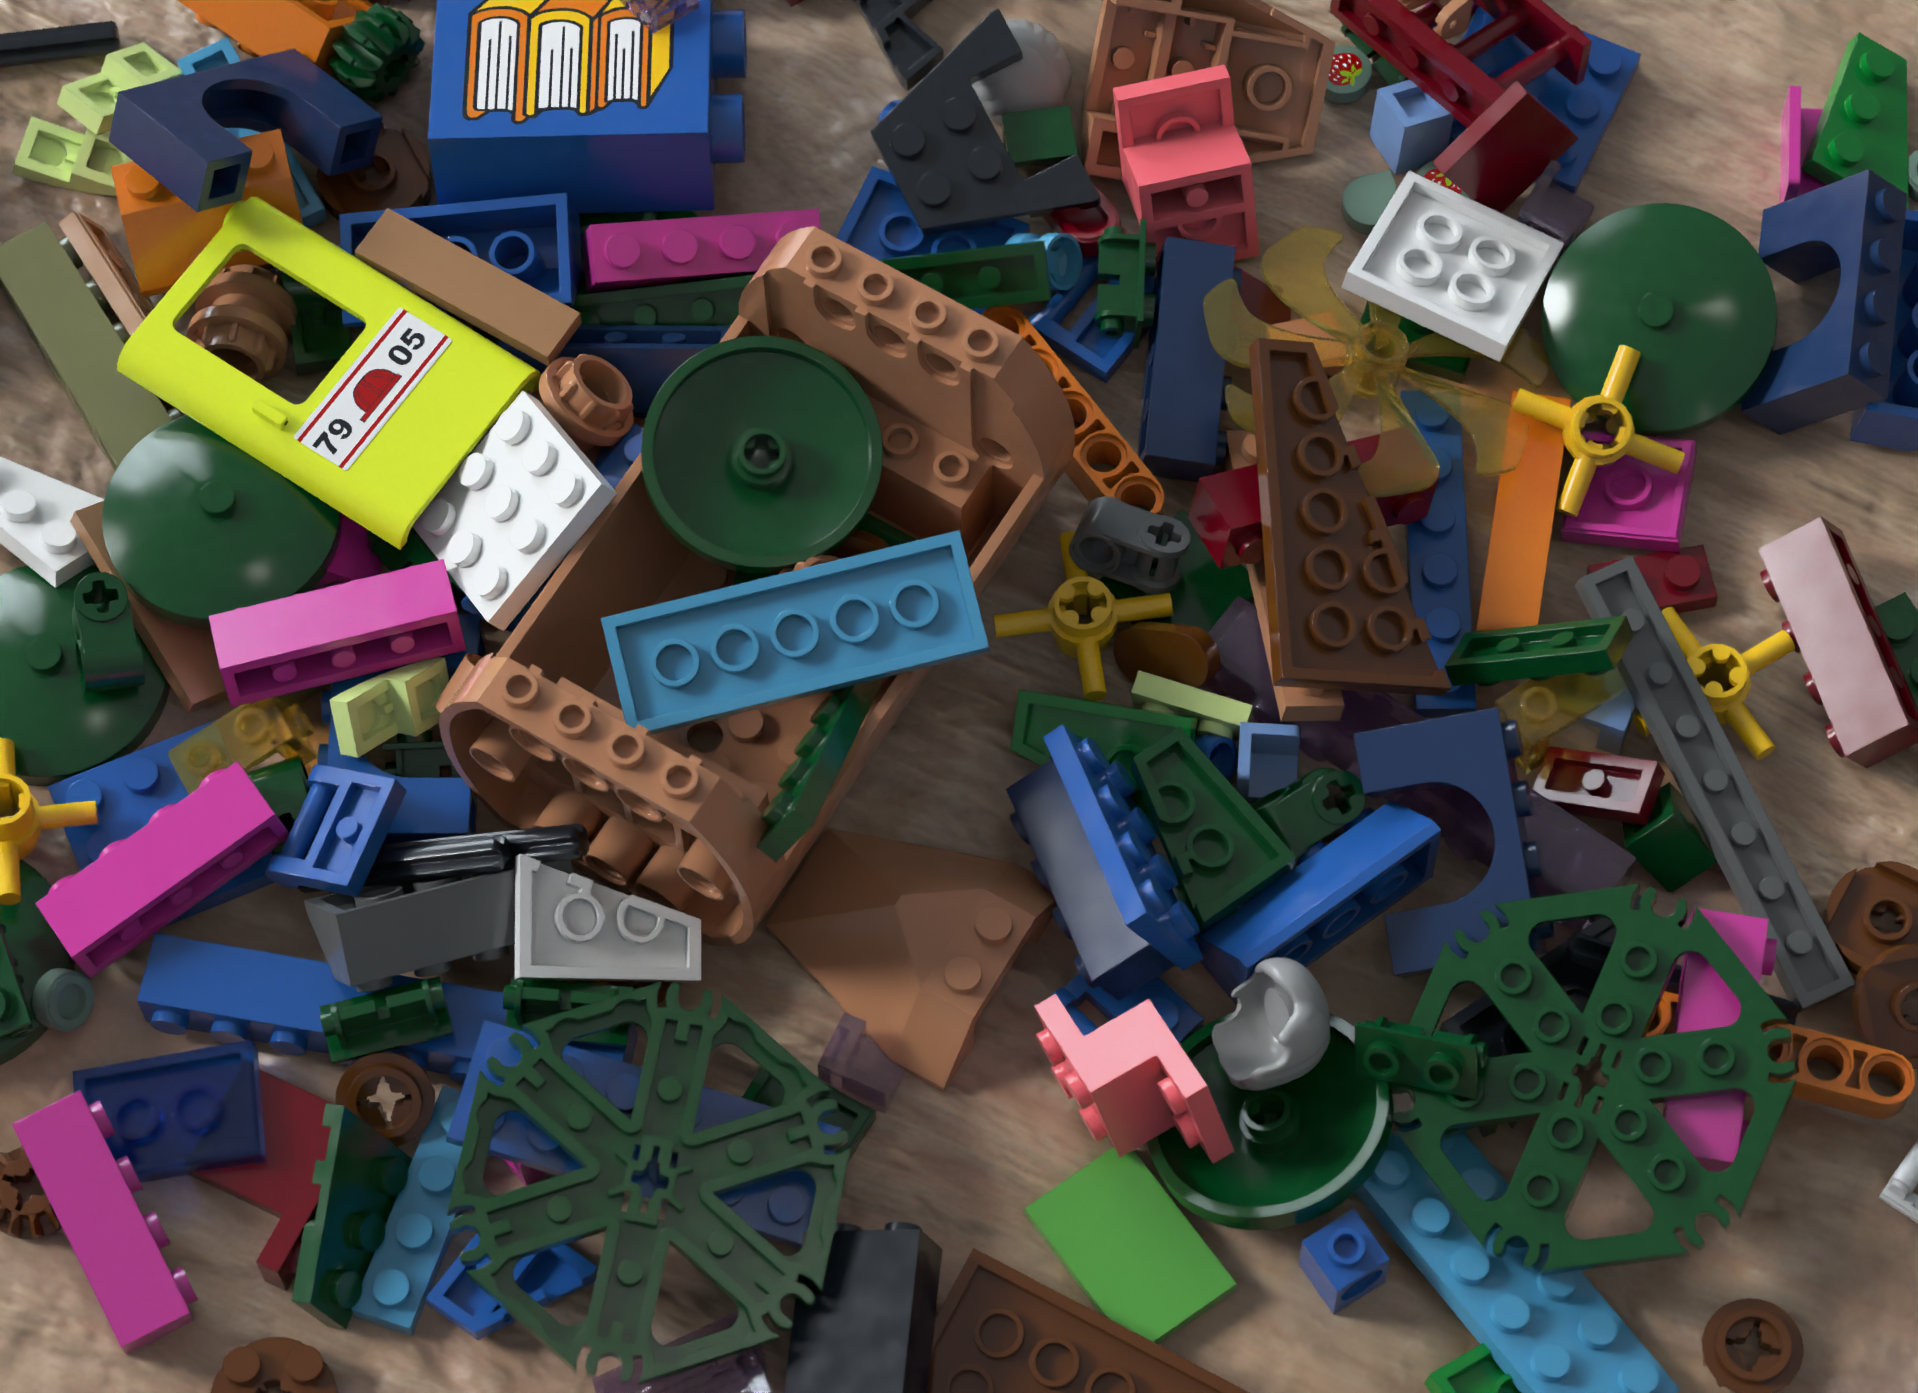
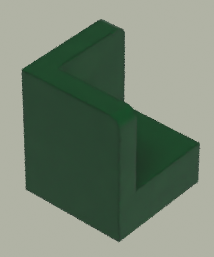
(1039, 136)
(1671, 842)

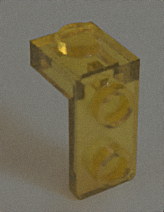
(1554, 705)
(246, 736)

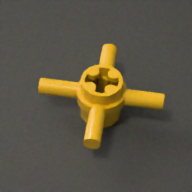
(1619, 423)
(1083, 641)
(1734, 675)
(22, 831)

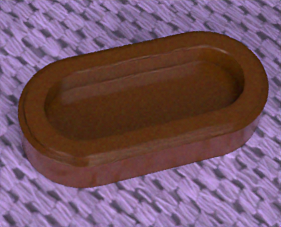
(1168, 651)

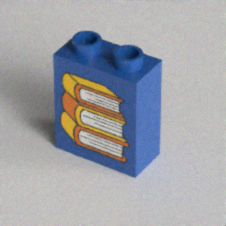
(584, 104)

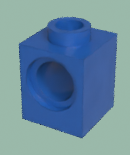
(1343, 1261)

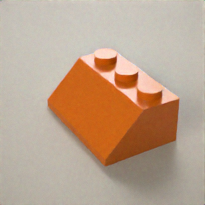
(281, 25)
(170, 235)

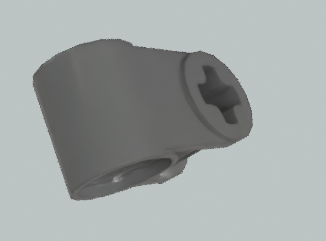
(1125, 542)

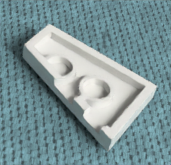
(38, 524)
(594, 933)

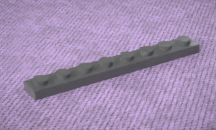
(1717, 787)

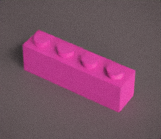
(684, 247)
(336, 633)
(162, 869)
(1715, 1124)
(104, 1222)

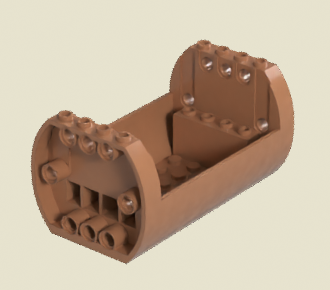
(540, 729)

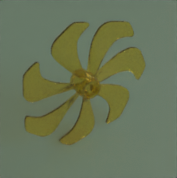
(1373, 364)

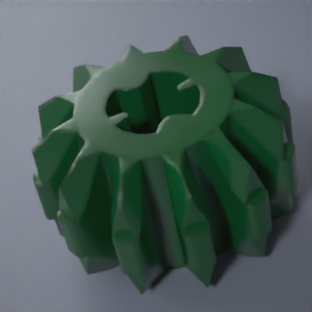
(376, 52)

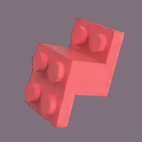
(1187, 160)
(1131, 1080)

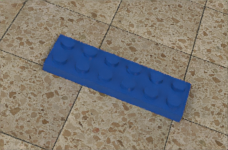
(773, 1208)

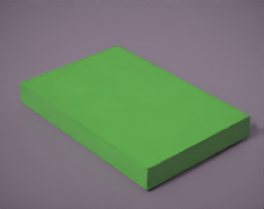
(1130, 1247)

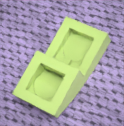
(95, 97)
(68, 158)
(389, 705)

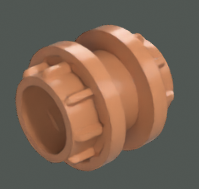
(245, 320)
(587, 401)

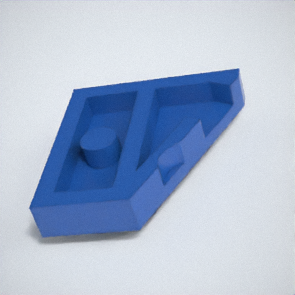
(542, 1276)

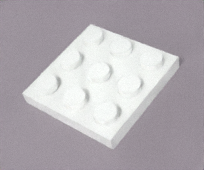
(1453, 265)
(514, 510)

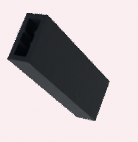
(872, 1317)

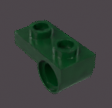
(319, 330)

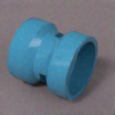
(1063, 257)

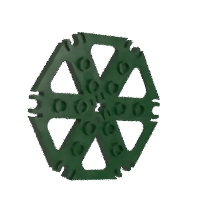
(1649, 1073)
(593, 1197)

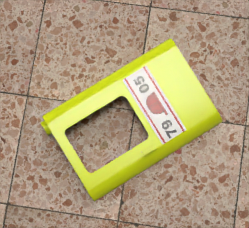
(386, 416)

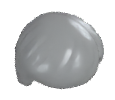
(1032, 82)
(1276, 1028)

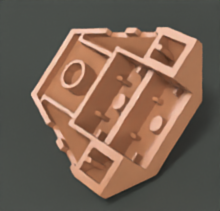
(1272, 61)
(910, 940)

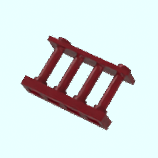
(1447, 69)

